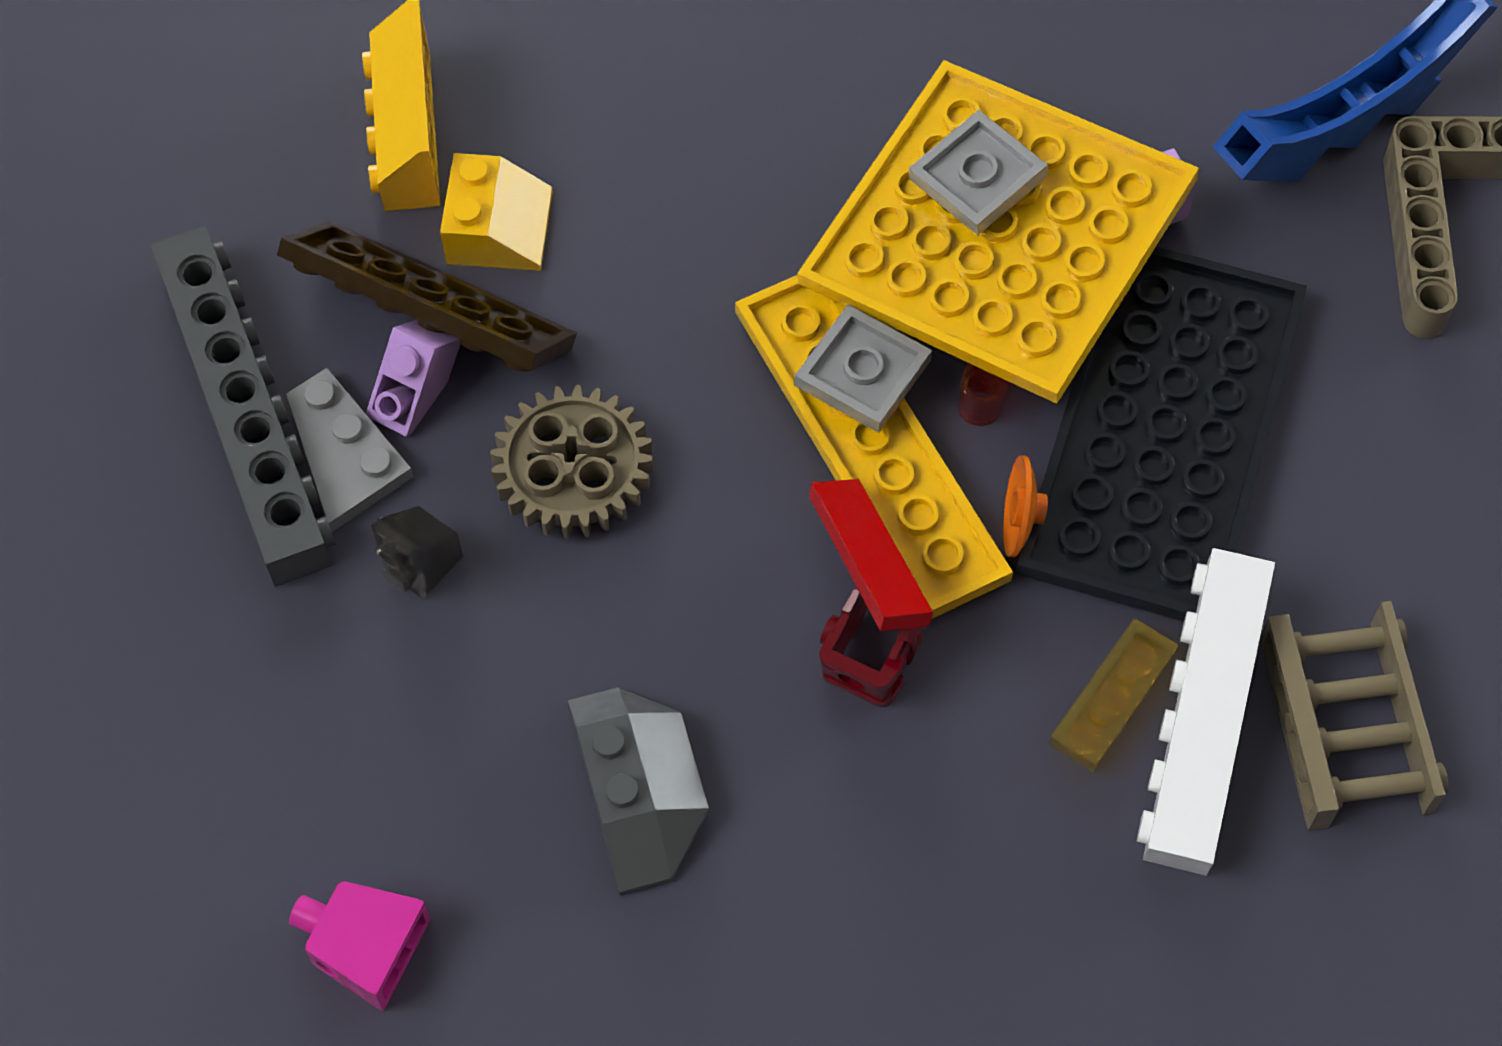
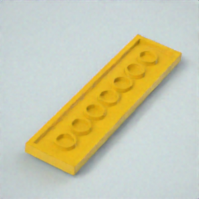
(898, 466)

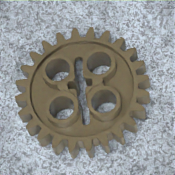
(567, 499)

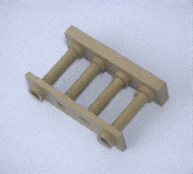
(1311, 746)

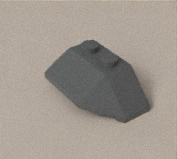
(640, 784)

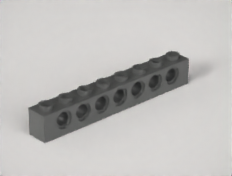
(290, 549)

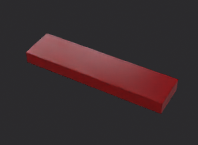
(870, 555)

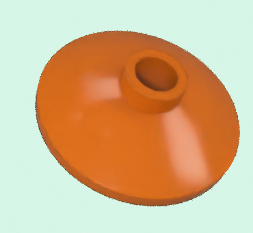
(1022, 506)

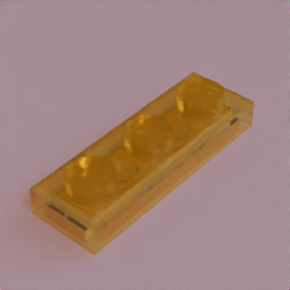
(1113, 695)

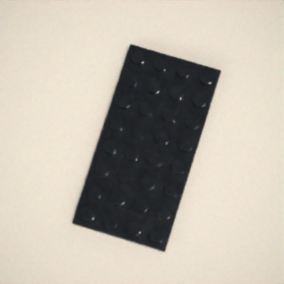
(1164, 433)

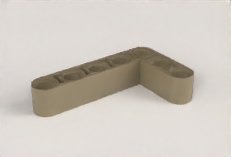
(1415, 162)

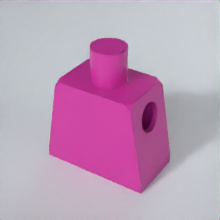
(362, 937)

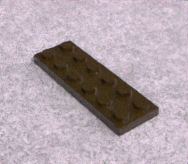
(428, 295)

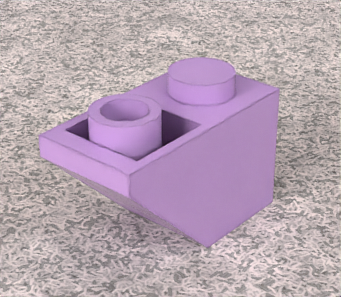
(411, 376)

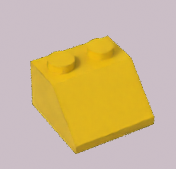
(494, 214)

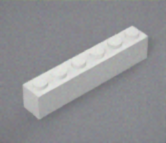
(1208, 711)

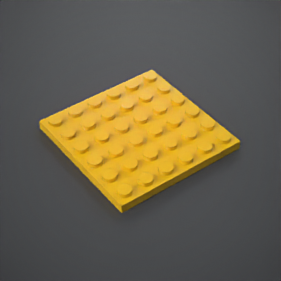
(1037, 280)

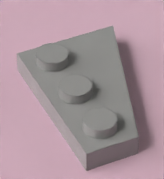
(344, 449)

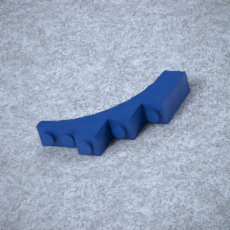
(1396, 79)

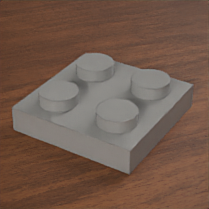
(978, 172)
(863, 368)

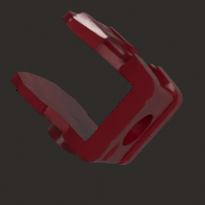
(854, 677)

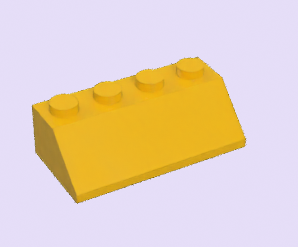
(402, 112)

